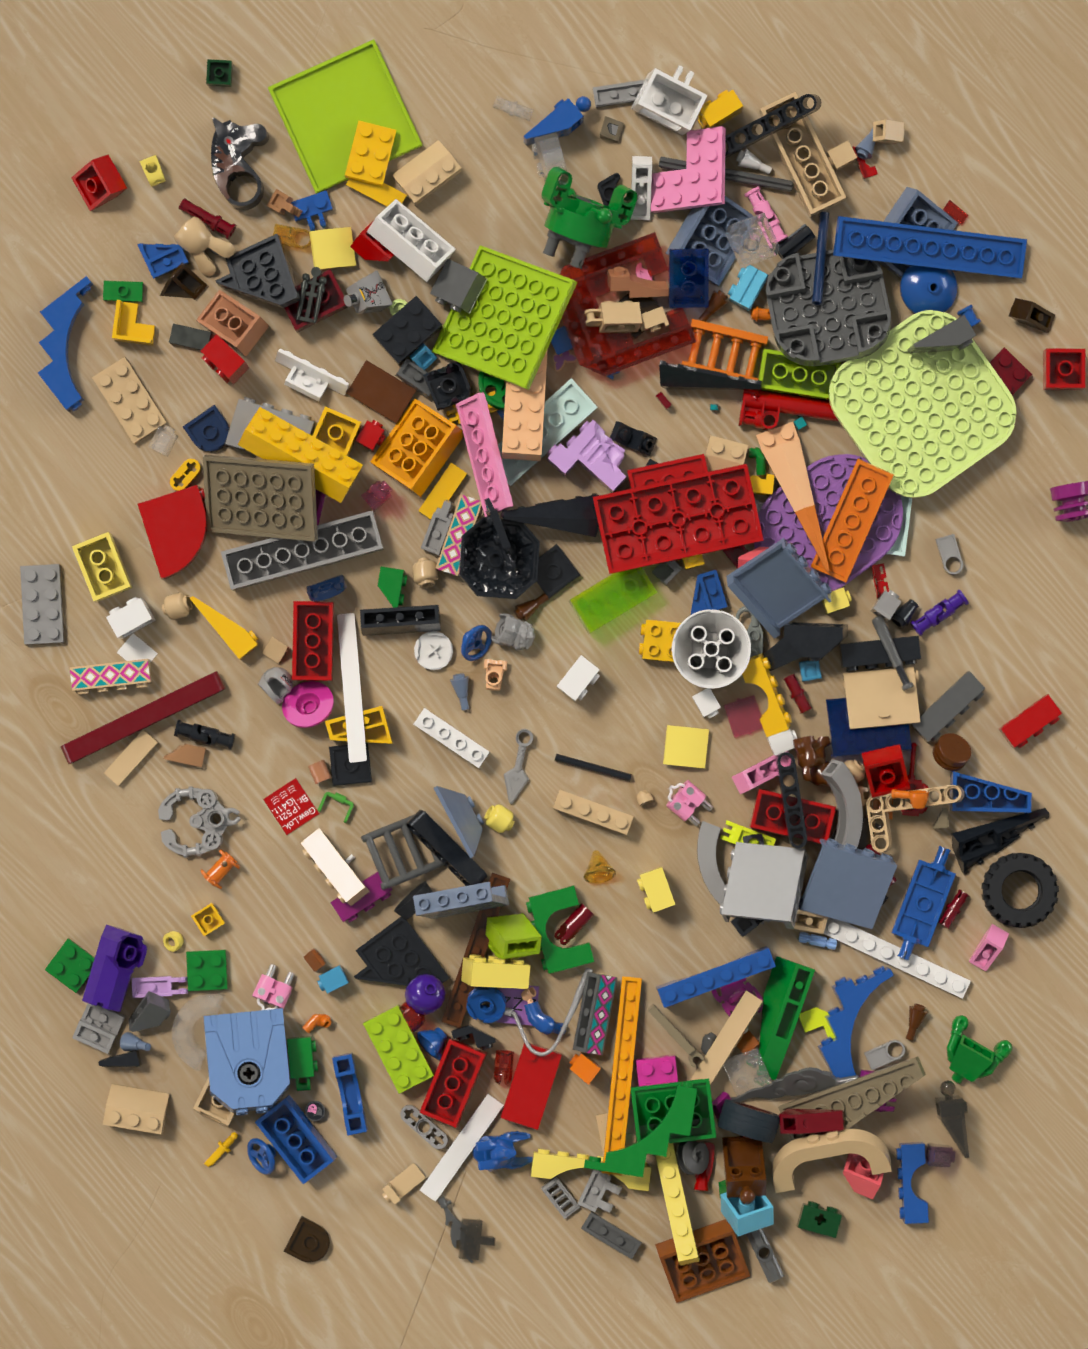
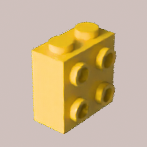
(720, 111)
(657, 640)

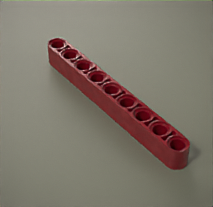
(143, 717)

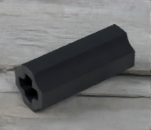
(795, 241)

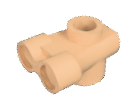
(494, 669)

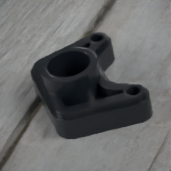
(607, 187)

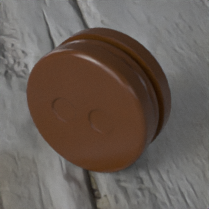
(951, 752)

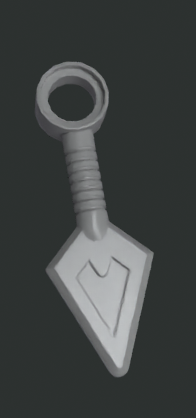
(516, 778)

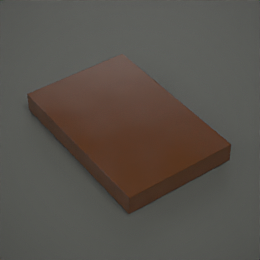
(381, 392)

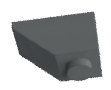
(150, 1012)

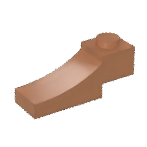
(621, 280)

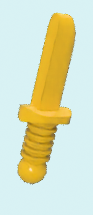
(221, 1149)

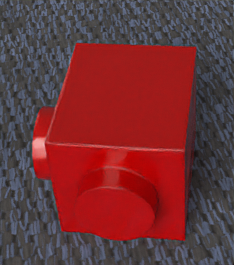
(371, 435)

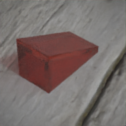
(955, 212)

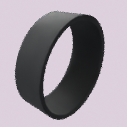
(406, 906)

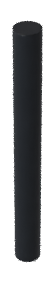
(593, 767)

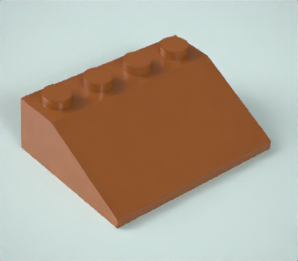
(718, 1266)

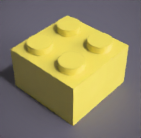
(656, 889)

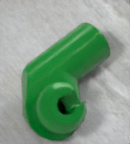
(760, 460)

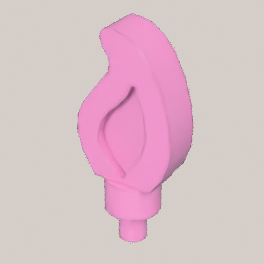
(642, 273)

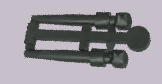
(316, 272)

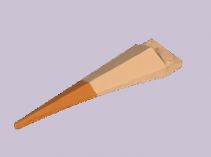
(785, 458)

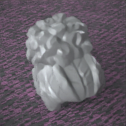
(513, 632)

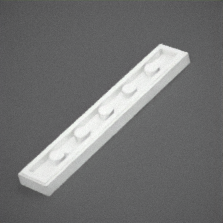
(461, 1147)

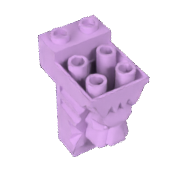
(594, 453)

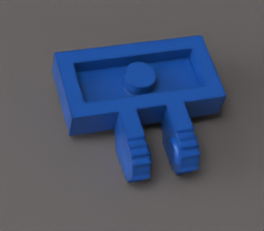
(313, 206)

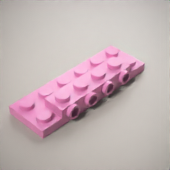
(484, 452)

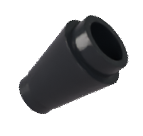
(904, 614)

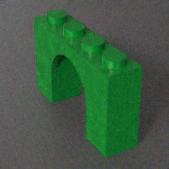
(557, 957)

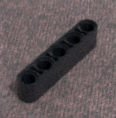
(785, 792)
(446, 849)

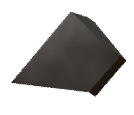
(183, 284)

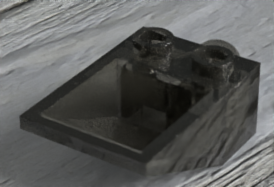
(952, 1117)

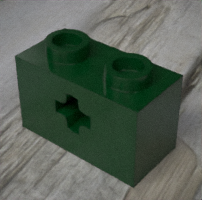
(827, 1227)

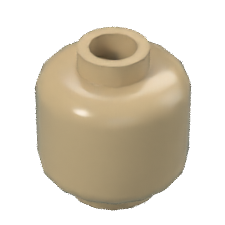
(425, 573)
(177, 605)
(856, 768)

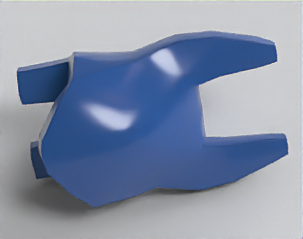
(499, 1151)

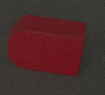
(663, 400)

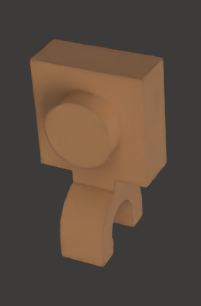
(281, 203)

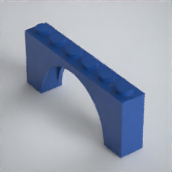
(703, 982)

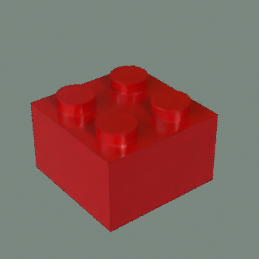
(1064, 369)
(885, 770)

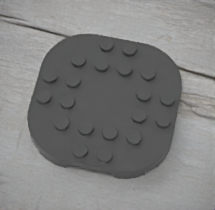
(848, 322)

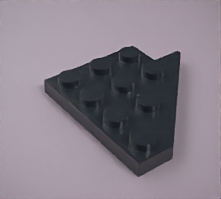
(262, 273)
(398, 956)

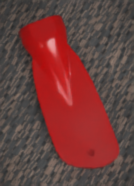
(703, 1178)

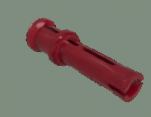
(215, 222)

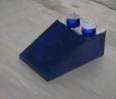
(688, 278)

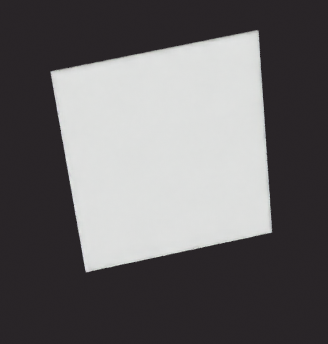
(136, 649)

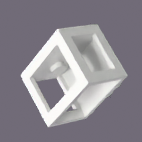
(669, 100)

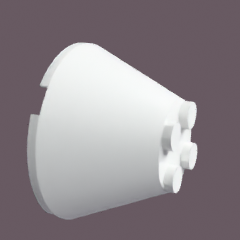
(711, 649)

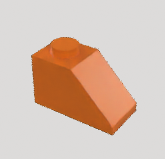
(584, 1067)

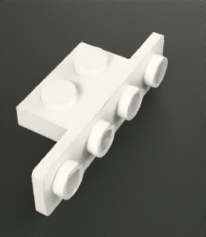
(309, 378)

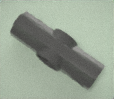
(769, 1263)

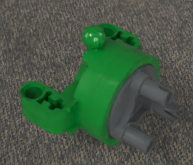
(582, 219)

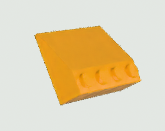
(417, 447)

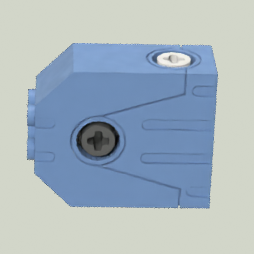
(247, 1044)

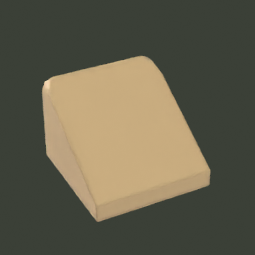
(275, 650)

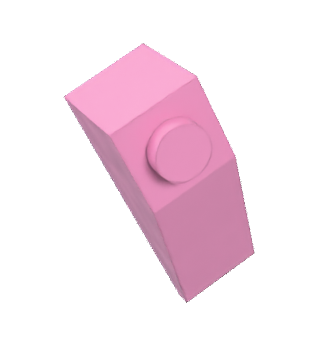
(759, 773)

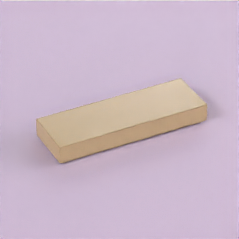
(130, 757)

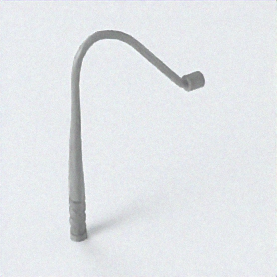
(578, 995)

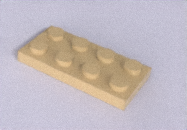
(129, 400)

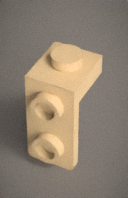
(403, 1183)

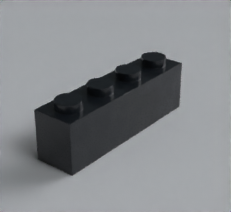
(400, 620)
(873, 653)

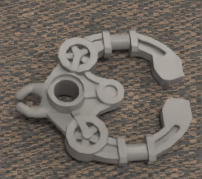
(203, 820)

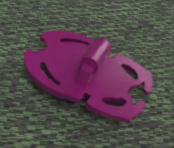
(733, 993)

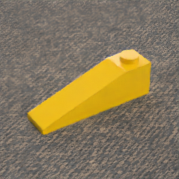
(234, 635)

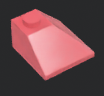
(860, 1176)

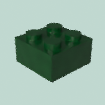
(219, 73)

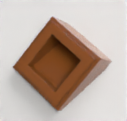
(314, 959)
(747, 1042)

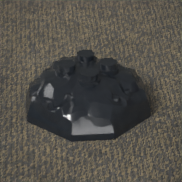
(485, 568)

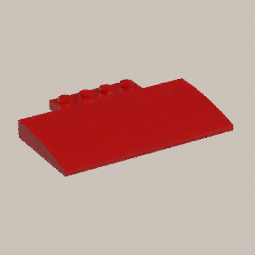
(677, 513)

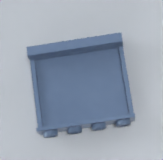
(778, 586)
(848, 883)
(460, 900)

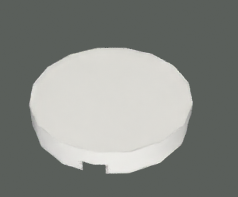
(433, 650)

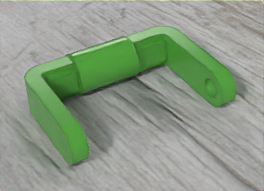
(340, 798)

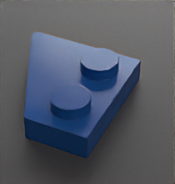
(162, 258)
(708, 593)

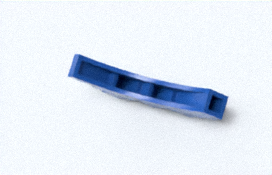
(851, 997)

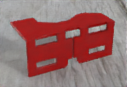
(866, 170)
(878, 576)

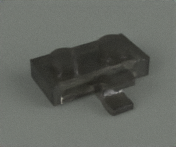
(471, 1239)

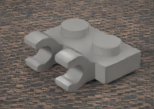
(595, 1189)

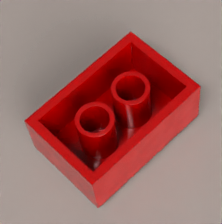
(221, 356)

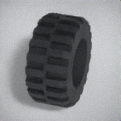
(1046, 890)

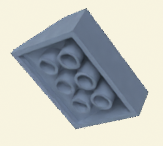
(916, 210)
(707, 229)

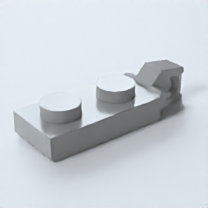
(438, 528)

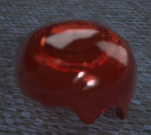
(412, 1018)

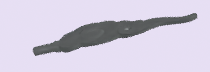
(795, 1084)

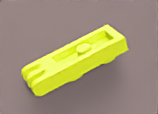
(738, 831)

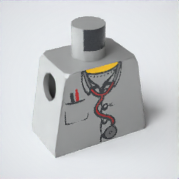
(368, 295)

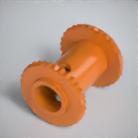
(218, 871)

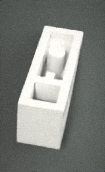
(642, 186)

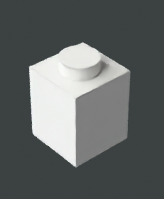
(706, 703)
(782, 741)

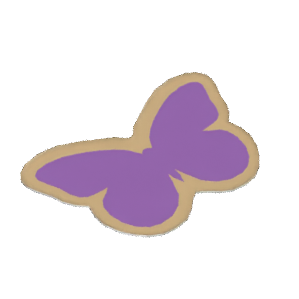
(560, 360)

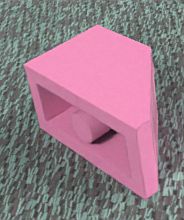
(989, 947)

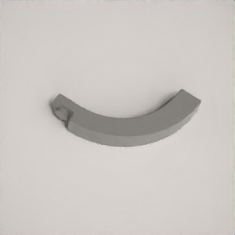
(847, 800)
(707, 862)

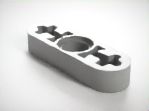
(423, 1134)

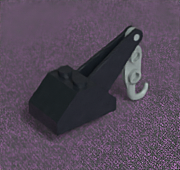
(799, 640)

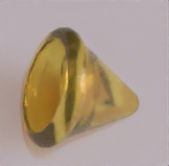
(598, 869)

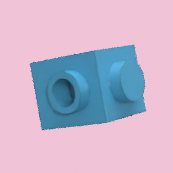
(332, 979)

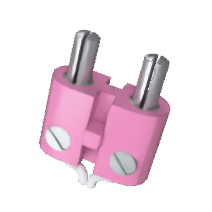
(686, 801)
(273, 991)

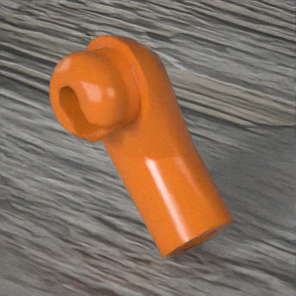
(317, 1020)

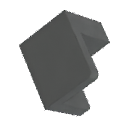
(666, 571)

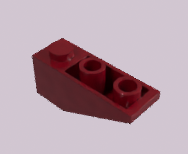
(810, 1121)

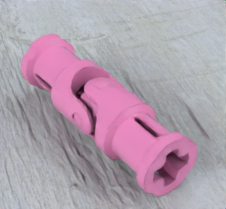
(762, 206)

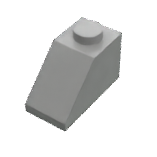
(886, 605)

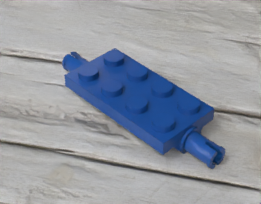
(923, 903)

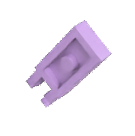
(159, 985)

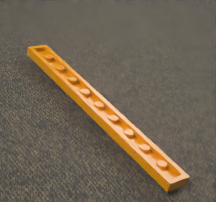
(622, 1065)

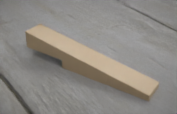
(728, 1037)

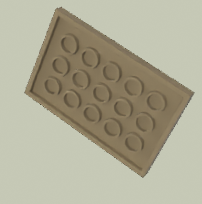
(260, 497)

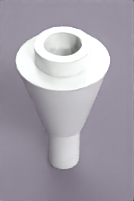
(749, 160)

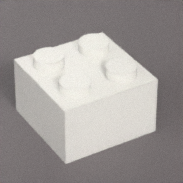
(130, 618)
(578, 678)

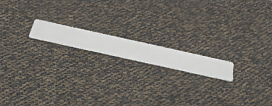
(351, 687)

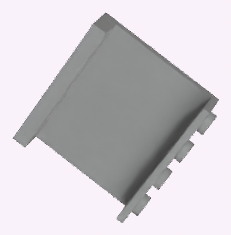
(764, 883)

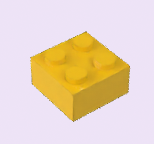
(208, 919)

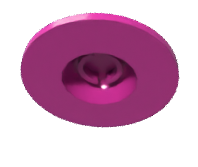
(308, 704)

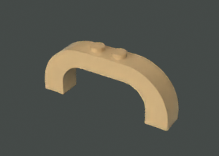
(828, 1145)

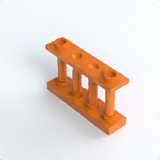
(719, 333)

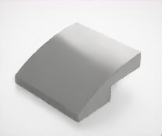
(98, 1027)

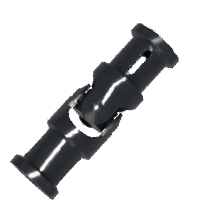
(193, 732)

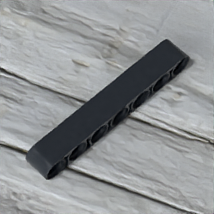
(767, 123)

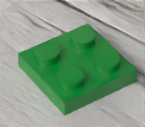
(71, 965)
(206, 970)

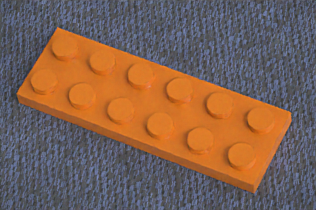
(853, 519)

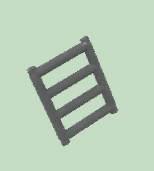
(404, 875)

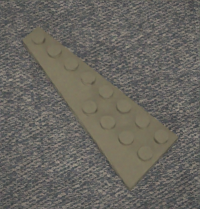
(861, 1095)

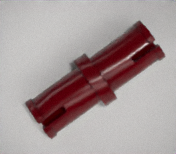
(797, 693)
(953, 909)

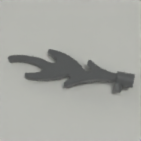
(456, 1224)

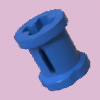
(970, 315)

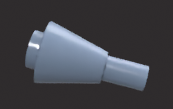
(866, 147)
(460, 685)
(131, 1042)

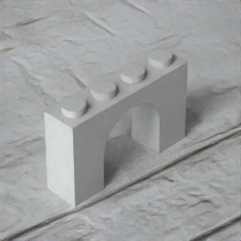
(246, 410)

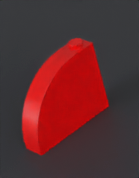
(175, 528)

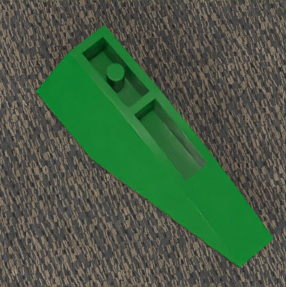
(781, 1010)

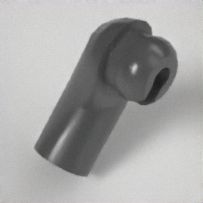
(707, 1042)

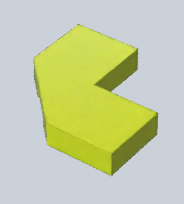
(815, 1018)

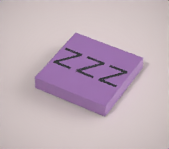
(515, 1002)

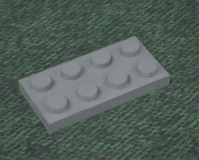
(42, 604)

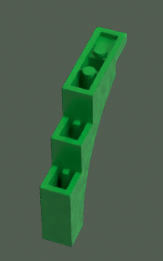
(632, 1158)

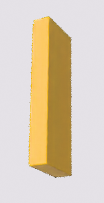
(383, 195)
(443, 490)

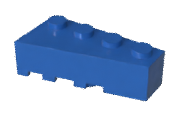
(988, 796)

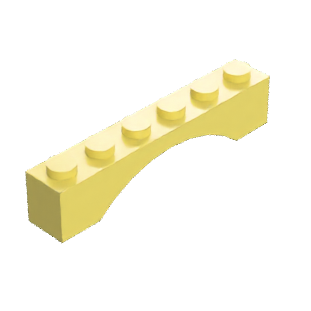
(549, 1165)
(677, 1207)

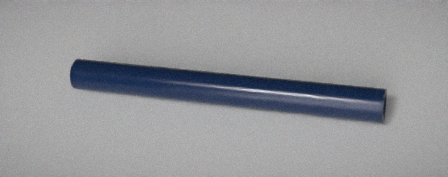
(820, 258)

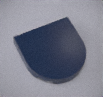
(208, 430)
(326, 589)

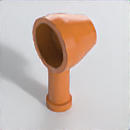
(917, 797)

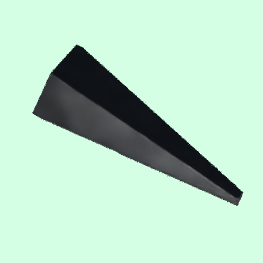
(685, 377)
(978, 842)

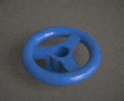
(473, 640)
(265, 1154)

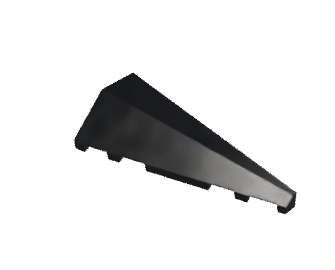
(569, 515)

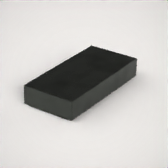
(189, 337)

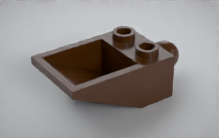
(744, 1168)

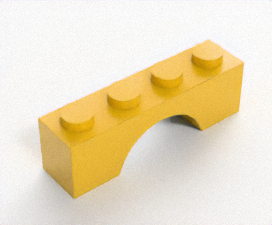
(775, 718)

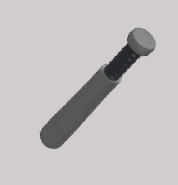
(890, 648)

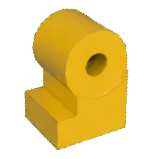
(762, 486)

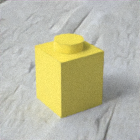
(840, 600)

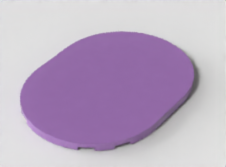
(827, 484)

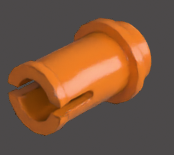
(760, 314)

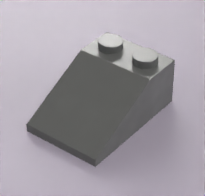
(952, 336)

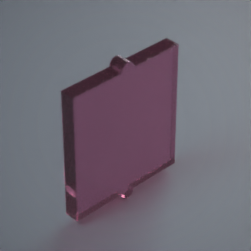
(743, 716)

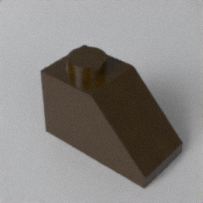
(1031, 314)

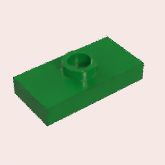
(123, 291)

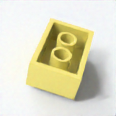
(102, 567)
(495, 972)

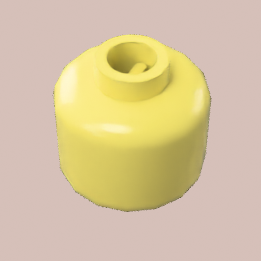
(499, 818)

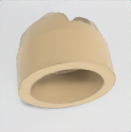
(644, 797)

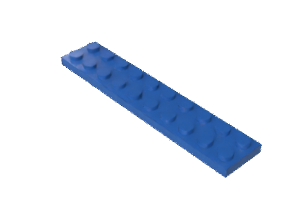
(929, 247)

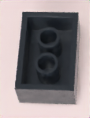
(407, 330)

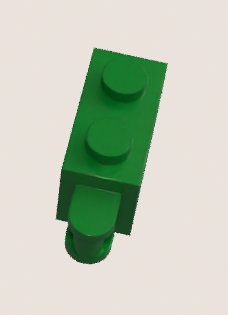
(302, 1060)

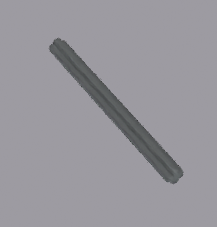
(736, 176)

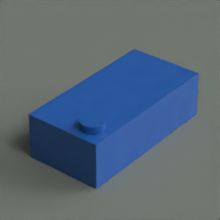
(296, 1139)

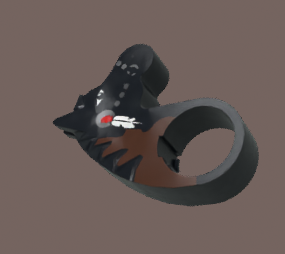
(228, 151)

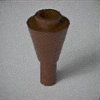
(716, 302)
(527, 609)
(916, 1016)

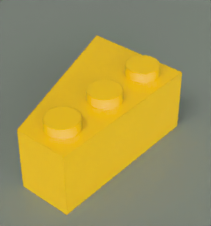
(375, 727)

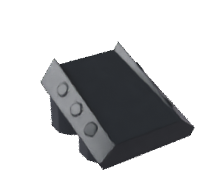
(448, 385)

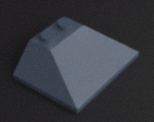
(462, 817)

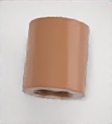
(319, 771)

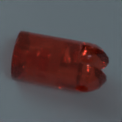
(503, 1063)

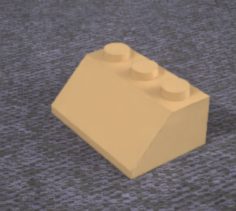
(427, 172)
(136, 1109)

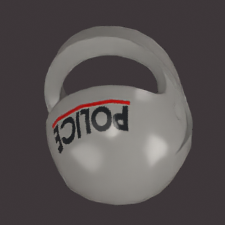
(276, 683)

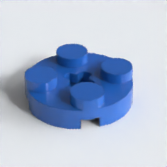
(482, 1012)

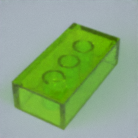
(612, 598)

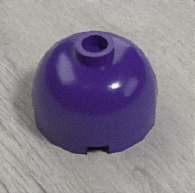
(425, 994)

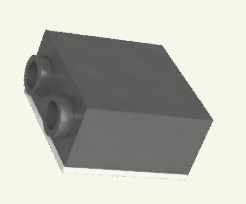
(458, 287)

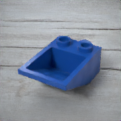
(562, 120)

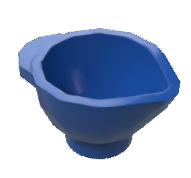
(432, 1041)

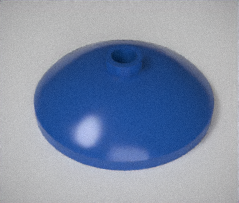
(917, 292)

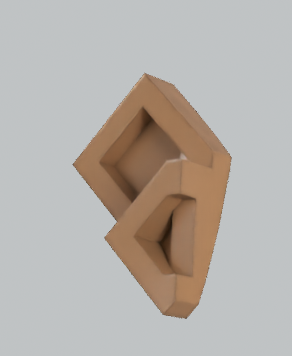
(187, 754)

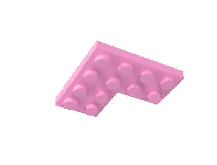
(702, 180)

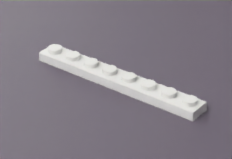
(888, 953)

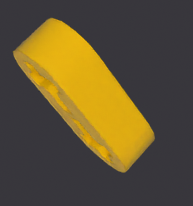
(181, 471)

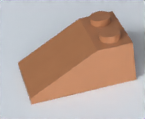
(233, 322)

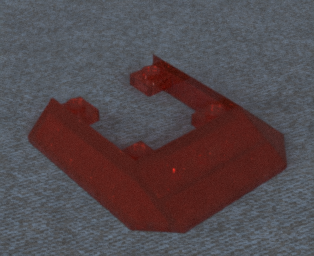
(616, 351)

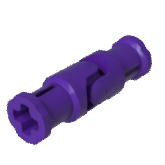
(936, 614)

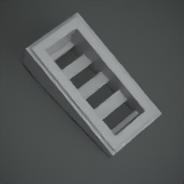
(552, 1183)

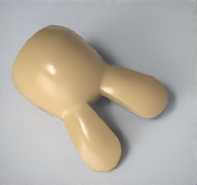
(196, 238)

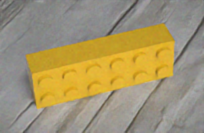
(281, 441)

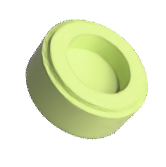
(397, 305)

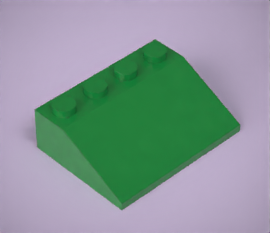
(653, 1102)

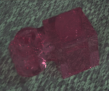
(377, 495)

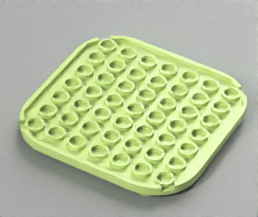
(922, 410)

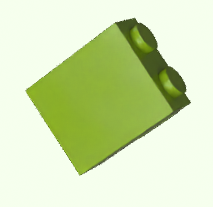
(512, 936)

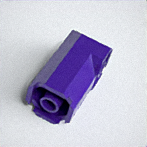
(113, 967)

